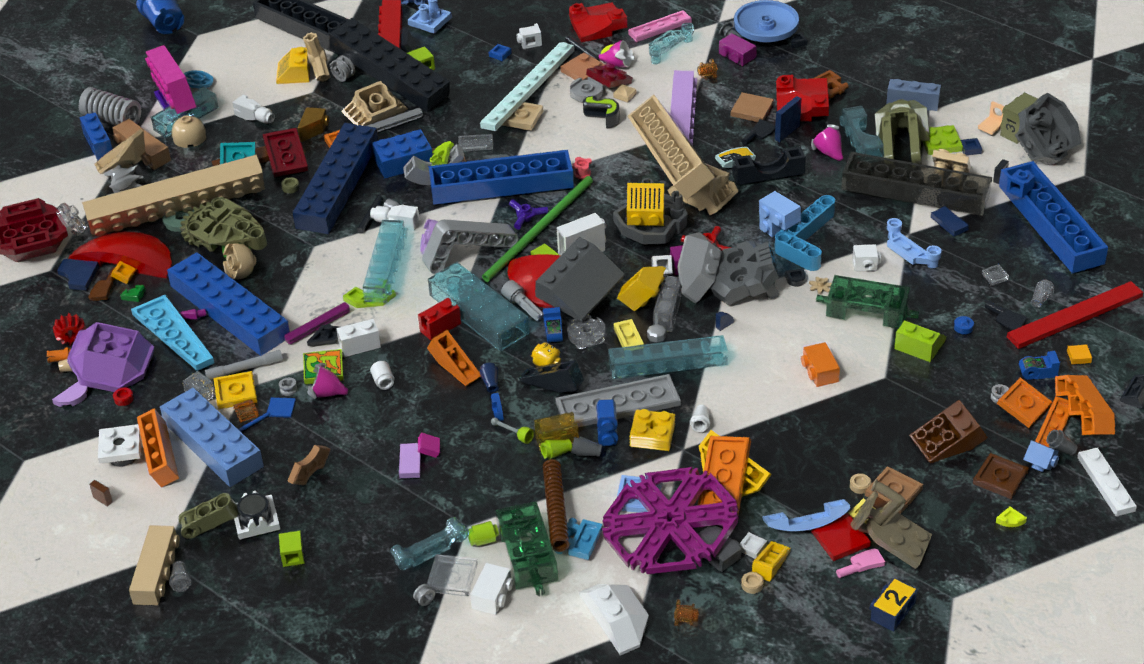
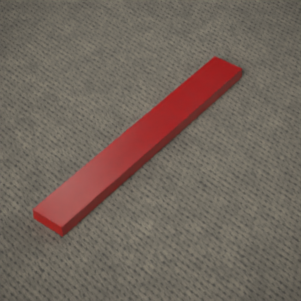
(1074, 314)

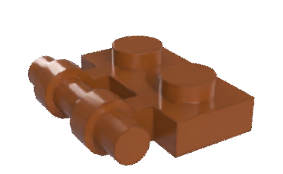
(834, 82)

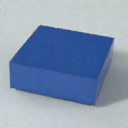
(500, 52)

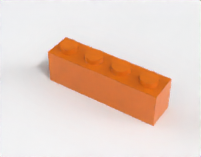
(157, 448)

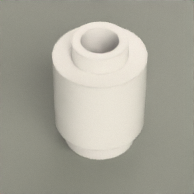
(382, 375)

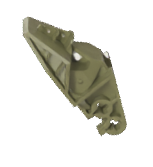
(902, 115)

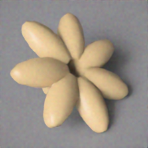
(820, 284)

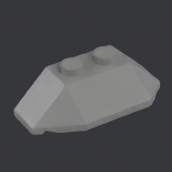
(697, 265)

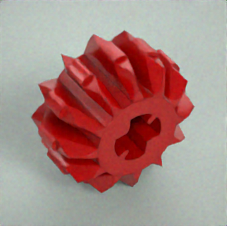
(67, 328)

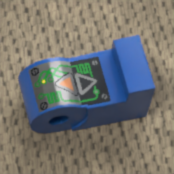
(552, 324)
(1040, 367)

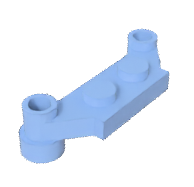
(908, 249)

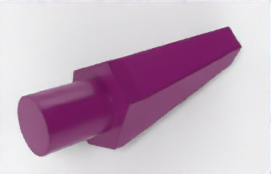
(193, 314)

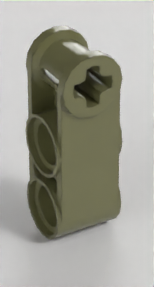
(207, 515)

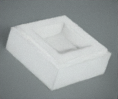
(752, 545)

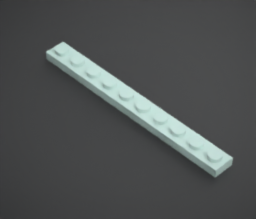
(527, 87)

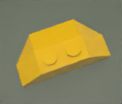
(755, 474)

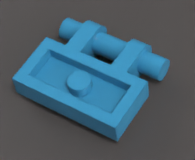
(585, 537)

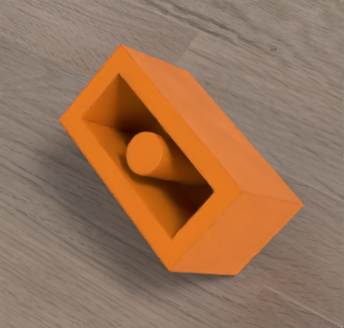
(820, 364)

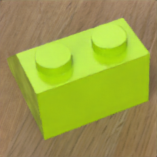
(918, 341)

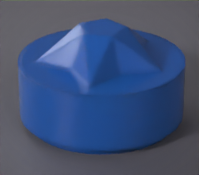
(963, 325)

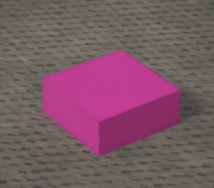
(428, 445)

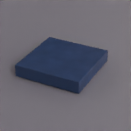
(788, 119)

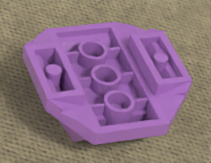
(109, 357)

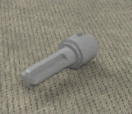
(516, 294)

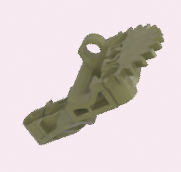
(227, 225)

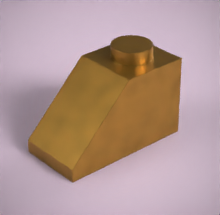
(312, 123)

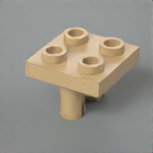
(951, 161)

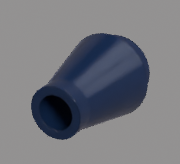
(489, 375)

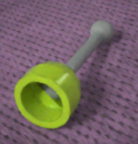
(524, 434)

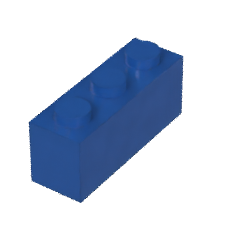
(95, 135)

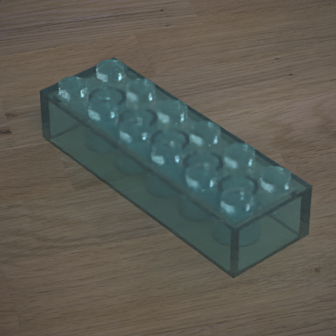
(480, 306)

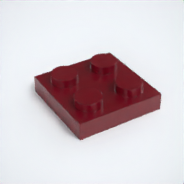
(609, 75)

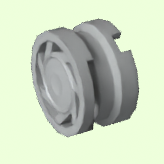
(342, 68)

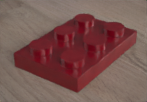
(285, 152)

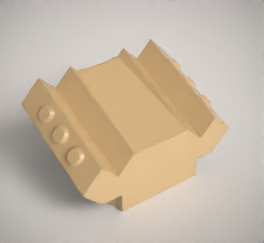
(373, 105)
(714, 194)

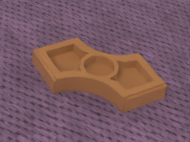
(304, 469)

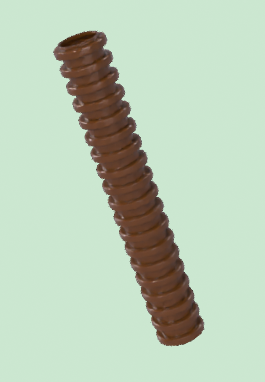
(555, 505)

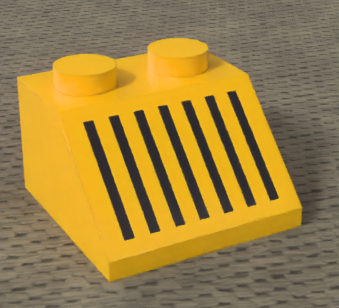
(294, 67)
(645, 204)

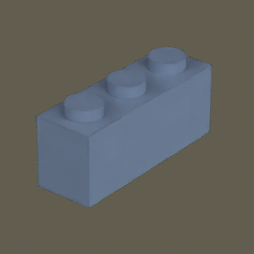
(924, 93)

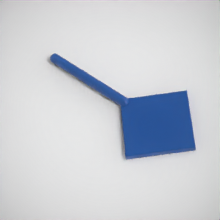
(277, 408)

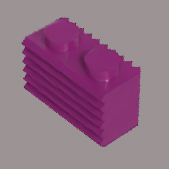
(737, 49)

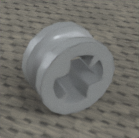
(288, 386)
(997, 390)
(424, 594)

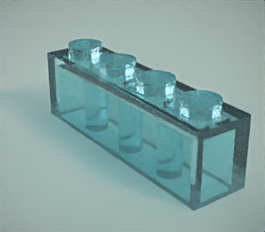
(205, 103)

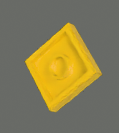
(234, 389)

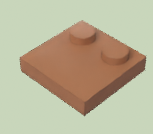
(578, 66)

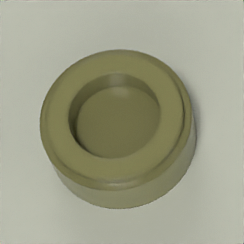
(290, 185)

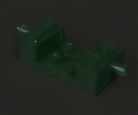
(851, 294)
(530, 560)

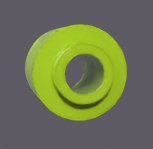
(483, 533)

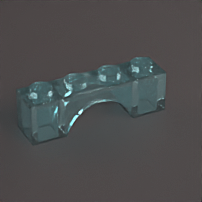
(855, 122)

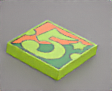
(332, 359)

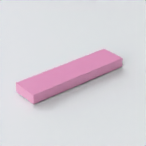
(659, 26)

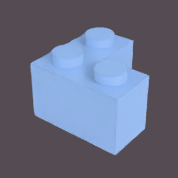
(777, 213)

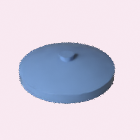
(766, 21)

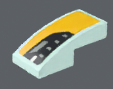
(726, 158)

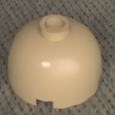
(188, 131)
(238, 261)

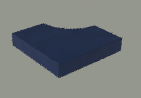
(78, 272)

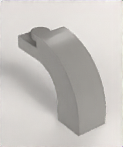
(418, 170)

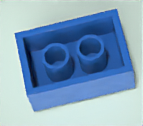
(395, 152)

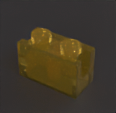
(556, 428)

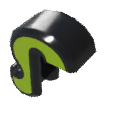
(602, 108)

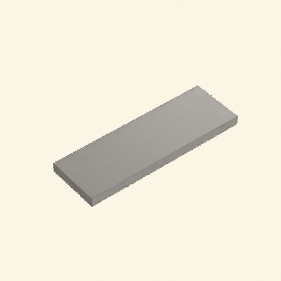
(648, 394)

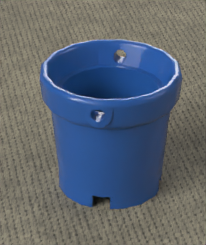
(163, 14)

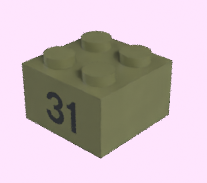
(1010, 119)

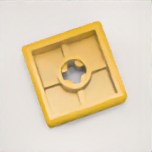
(652, 429)

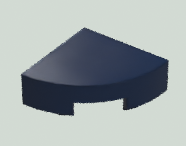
(723, 320)

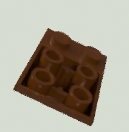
(948, 434)

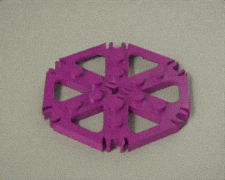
(679, 529)

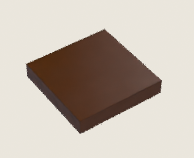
(1000, 475)

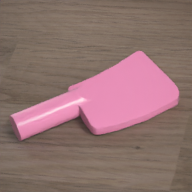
(861, 562)

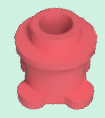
(581, 167)

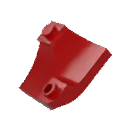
(596, 21)
(812, 91)

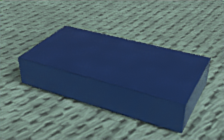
(949, 221)

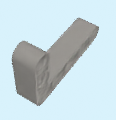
(452, 232)

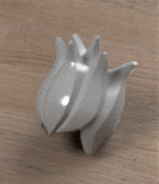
(123, 178)

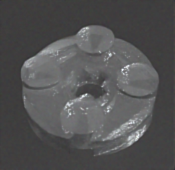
(69, 217)
(594, 336)

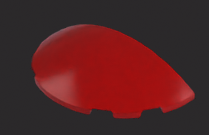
(133, 248)
(526, 272)

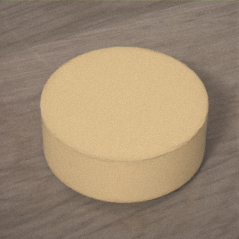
(859, 483)
(752, 582)

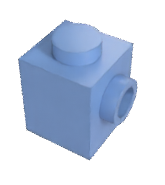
(1041, 456)

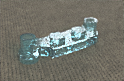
(669, 40)
(430, 546)

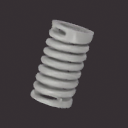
(108, 106)

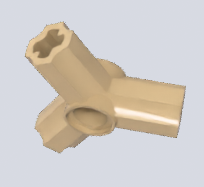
(317, 56)

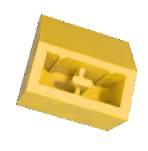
(641, 287)

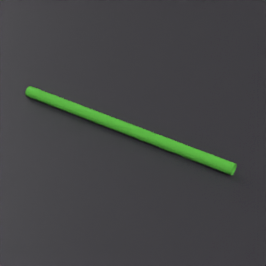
(534, 231)

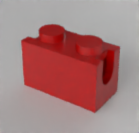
(439, 318)

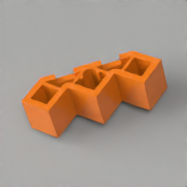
(1086, 402)

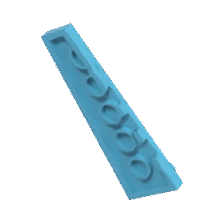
(171, 328)

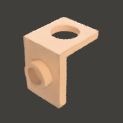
(992, 123)

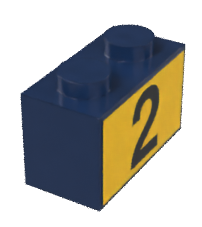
(893, 604)

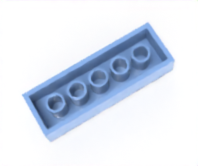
(212, 437)

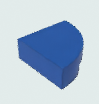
(496, 406)

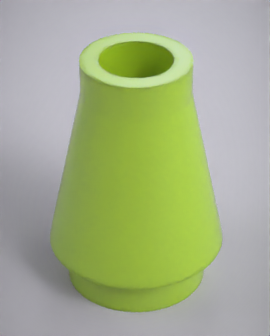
(555, 448)

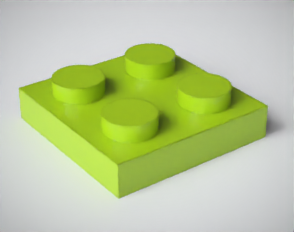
(943, 138)

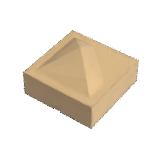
(624, 93)

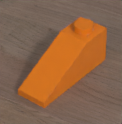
(452, 358)

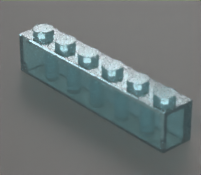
(384, 261)
(668, 357)

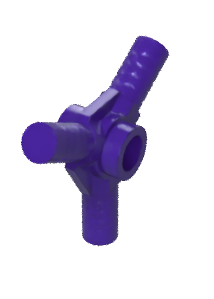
(525, 212)

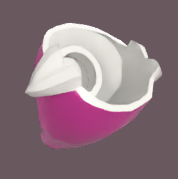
(618, 55)

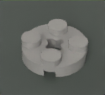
(583, 88)

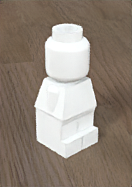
(251, 110)
(408, 214)

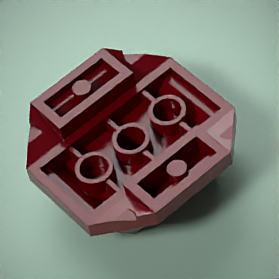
(30, 230)

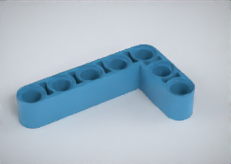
(791, 242)

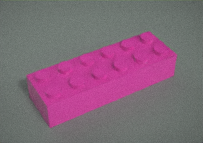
(170, 79)

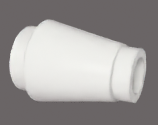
(700, 419)

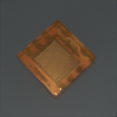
(245, 410)

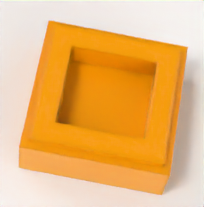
(123, 272)
(1079, 354)

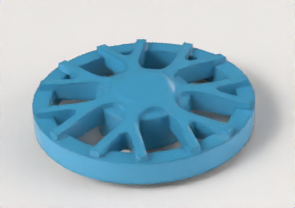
(198, 80)

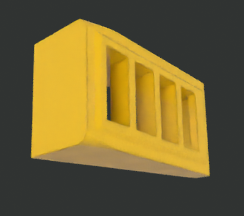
(768, 562)

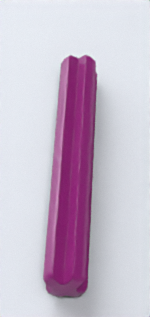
(316, 323)

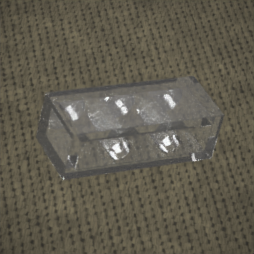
(667, 303)

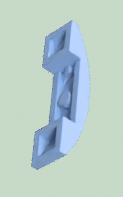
(833, 511)

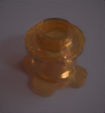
(707, 69)
(685, 614)

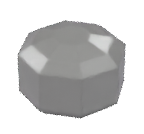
(656, 333)

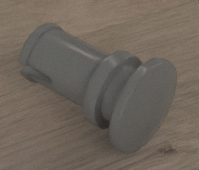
(727, 29)

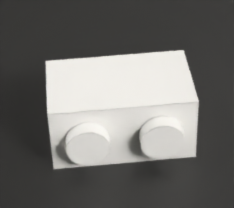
(358, 337)
(491, 589)

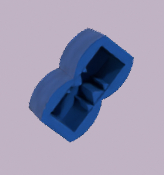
(607, 422)

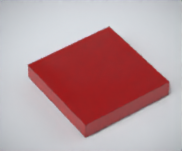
(840, 538)

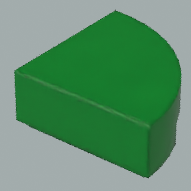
(133, 294)

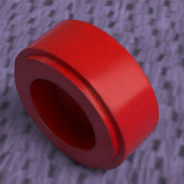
(123, 396)

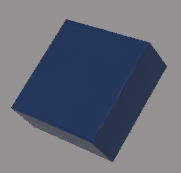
(971, 146)

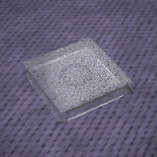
(452, 575)

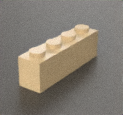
(154, 565)

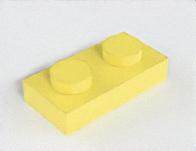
(627, 333)

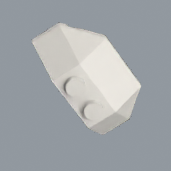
(617, 614)

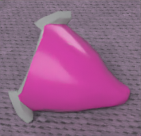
(829, 142)
(325, 383)

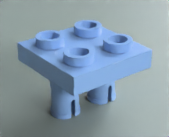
(429, 17)

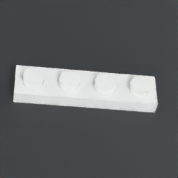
(1107, 482)

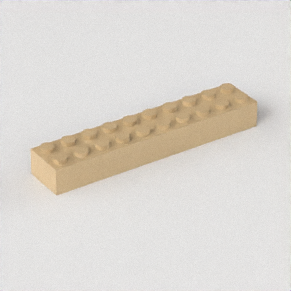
(670, 147)
(173, 195)

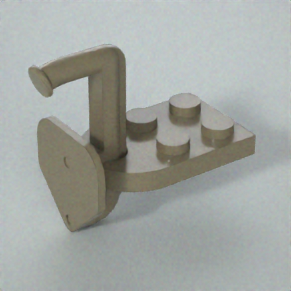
(891, 528)

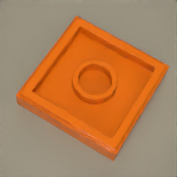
(1024, 402)

